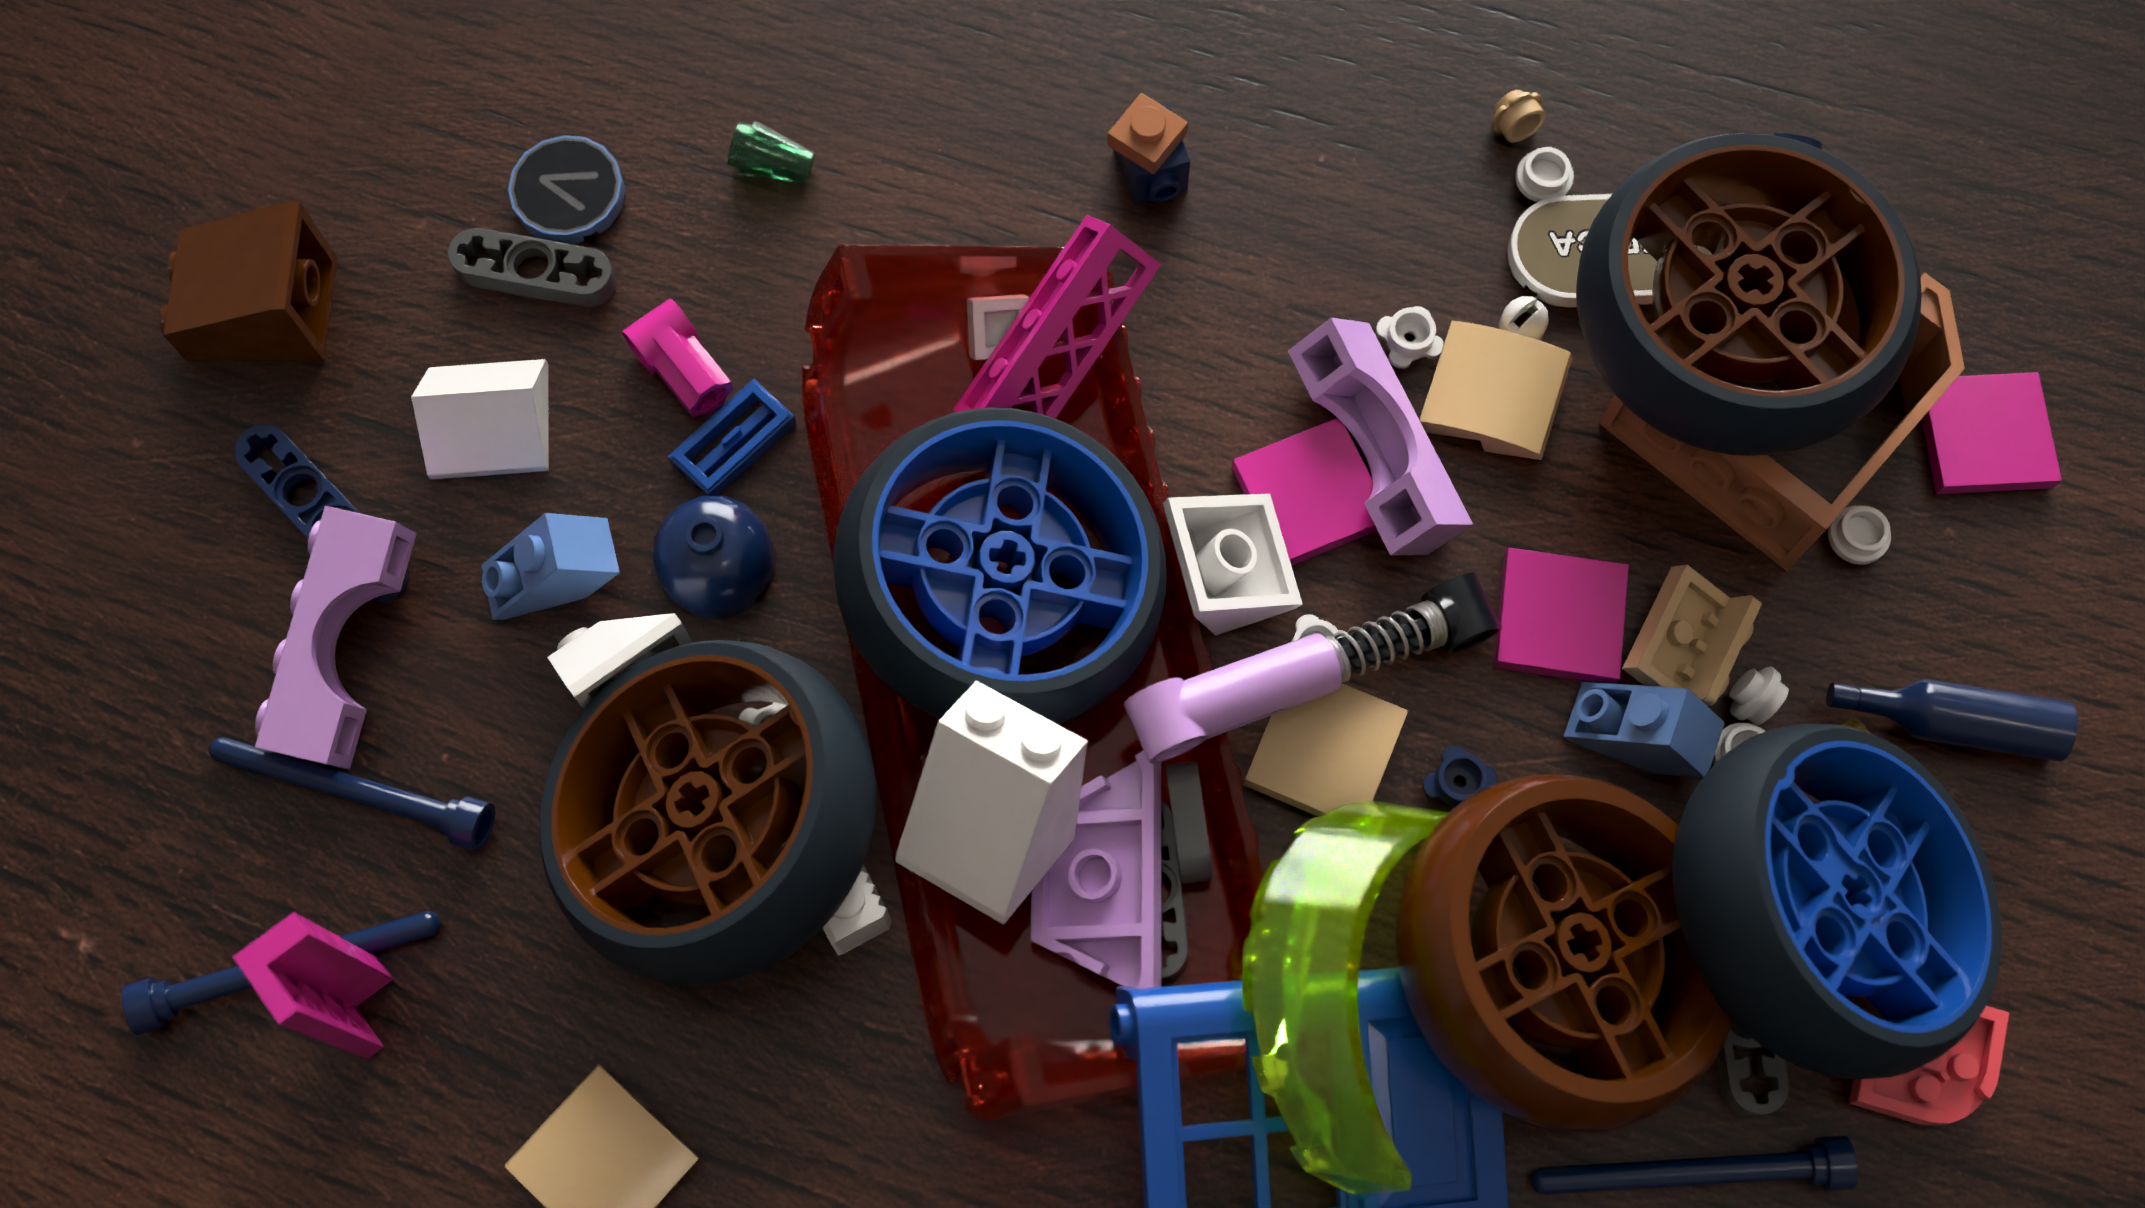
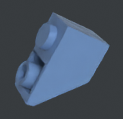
(550, 565)
(1646, 727)

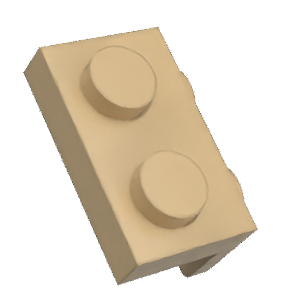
(1692, 636)

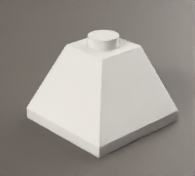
(598, 655)

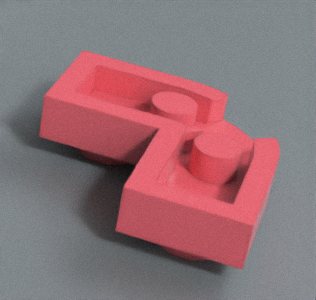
(1947, 1086)

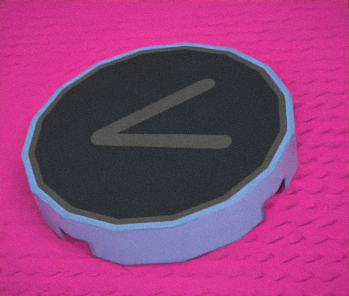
(566, 189)

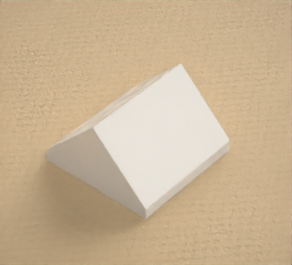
(484, 419)
(1232, 559)

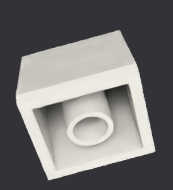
(993, 802)

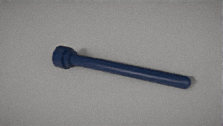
(464, 821)
(151, 1003)
(1825, 1163)

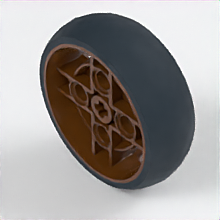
(1777, 203)
(627, 785)

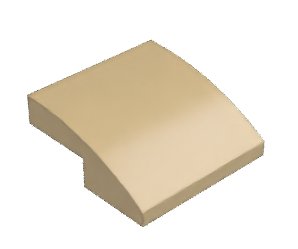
(1496, 389)
(1327, 751)
(601, 1151)

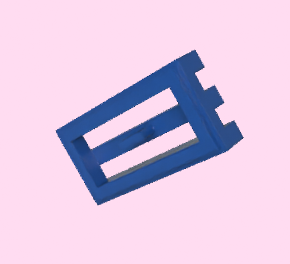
(746, 455)

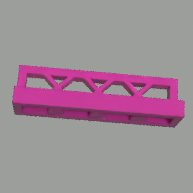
(1050, 315)
(315, 982)

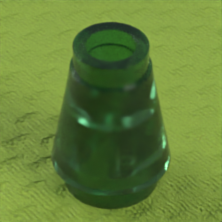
(768, 154)

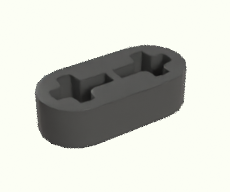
(1189, 822)

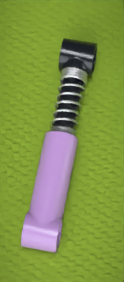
(1183, 714)

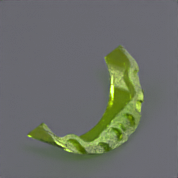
(1304, 988)

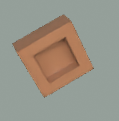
(1147, 133)

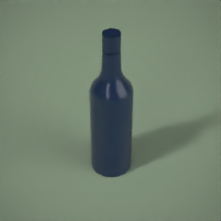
(1969, 716)

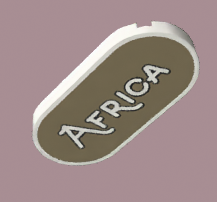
(1549, 244)

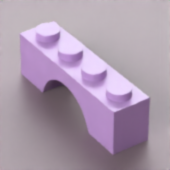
(1411, 490)
(349, 564)

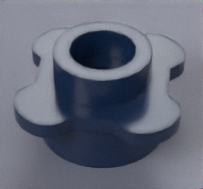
(1458, 764)

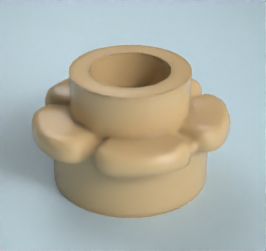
(1518, 115)

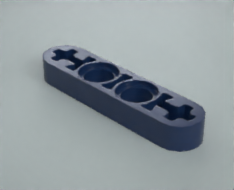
(297, 469)

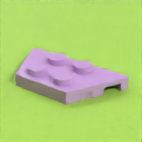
(1105, 888)

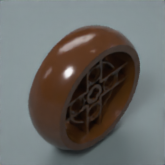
(1466, 986)

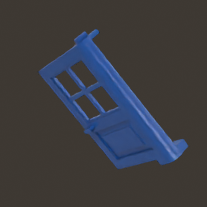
(1434, 1121)

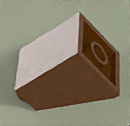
(251, 288)

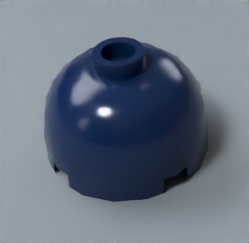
(713, 557)

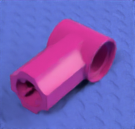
(671, 347)

